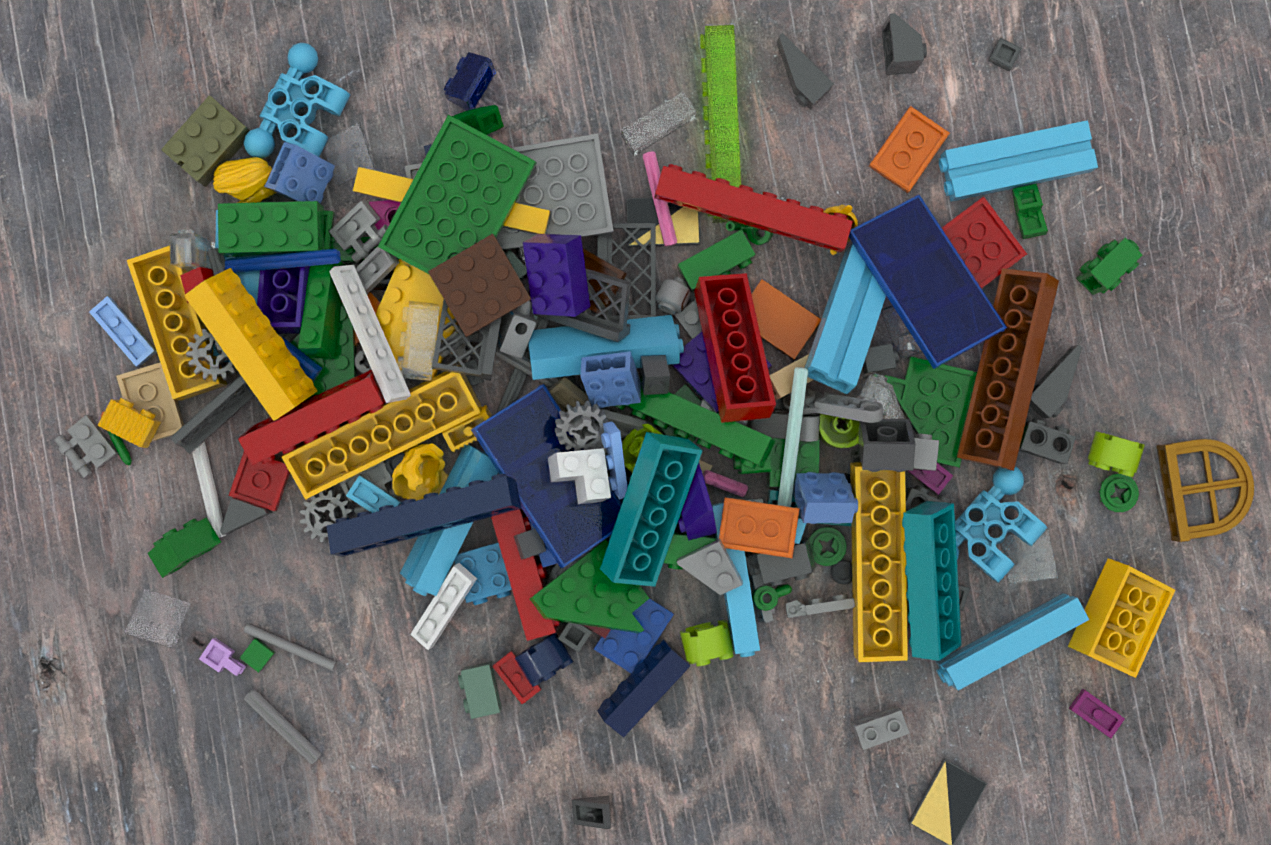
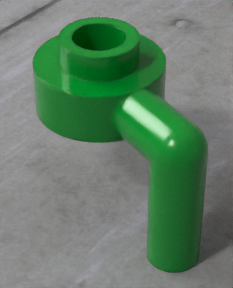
(752, 232)
(779, 591)

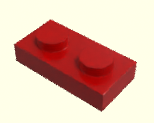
(514, 678)

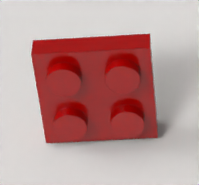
(260, 482)

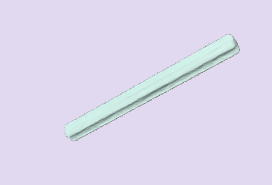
(792, 436)

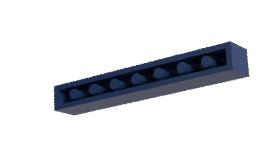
(424, 516)

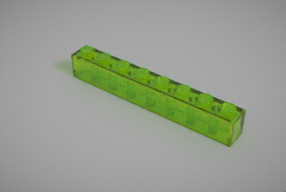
(721, 105)

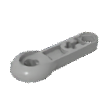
(839, 406)

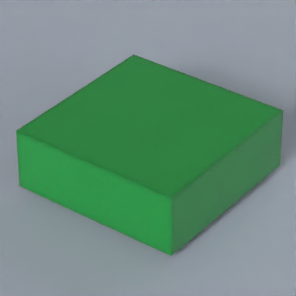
(257, 655)

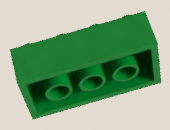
(270, 228)

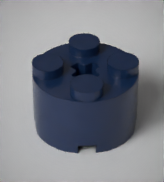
(543, 659)

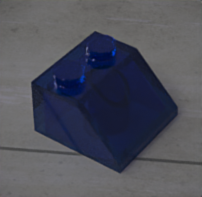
(470, 81)

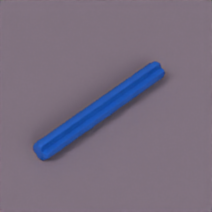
(285, 260)

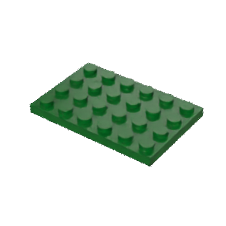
(456, 196)

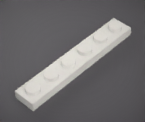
(370, 333)

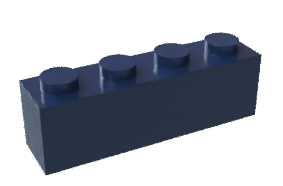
(643, 688)

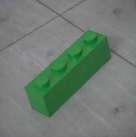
(320, 313)

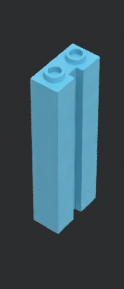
(1018, 161)
(846, 325)
(560, 349)
(436, 551)
(739, 601)
(1011, 641)

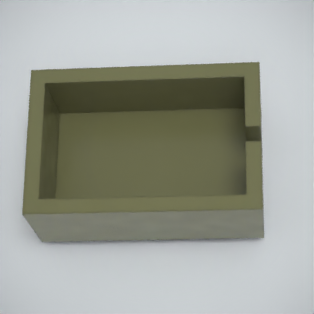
(206, 140)

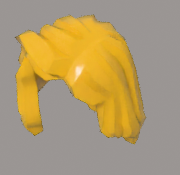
(243, 179)
(418, 472)

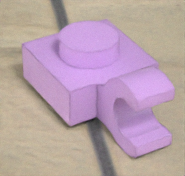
(219, 656)

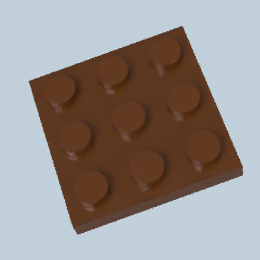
(479, 285)

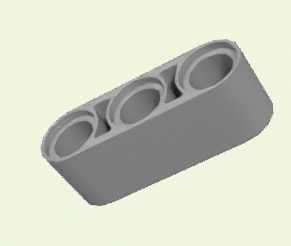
(777, 425)

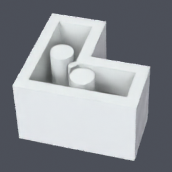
(588, 471)

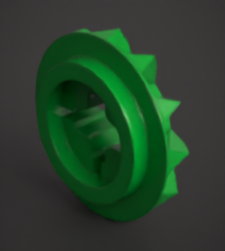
(1129, 496)
(838, 545)

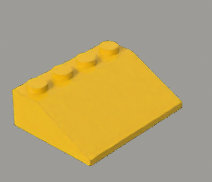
(404, 286)
(1122, 617)

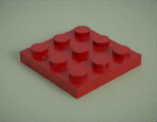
(983, 242)

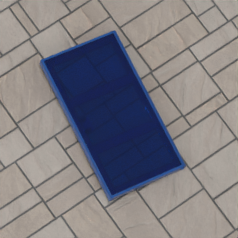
(926, 281)
(519, 446)

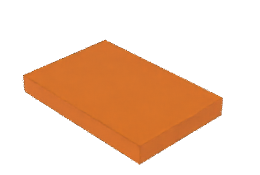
(909, 149)
(782, 320)
(758, 527)

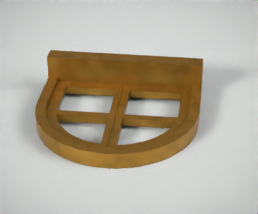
(1174, 491)

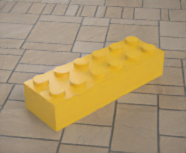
(171, 322)
(251, 343)

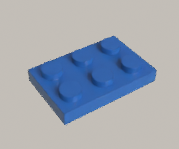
(631, 648)

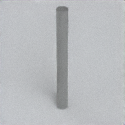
(290, 647)

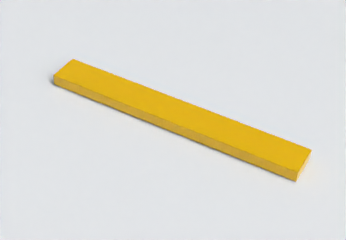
(395, 187)

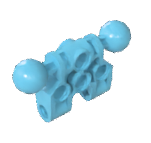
(330, 98)
(1025, 526)

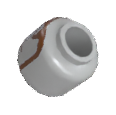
(673, 296)

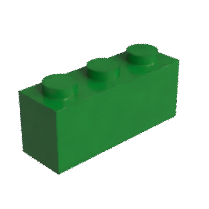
(718, 259)

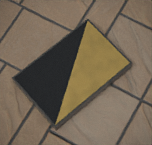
(685, 222)
(947, 802)

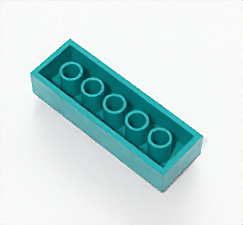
(650, 509)
(932, 580)

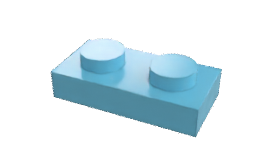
(370, 495)

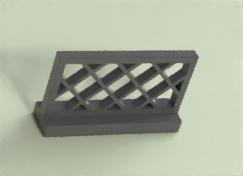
(604, 251)
(595, 323)
(487, 353)
(213, 415)

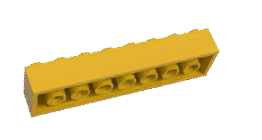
(380, 435)
(879, 566)

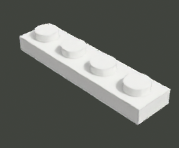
(443, 606)

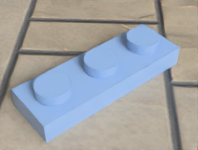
(123, 331)
(614, 459)

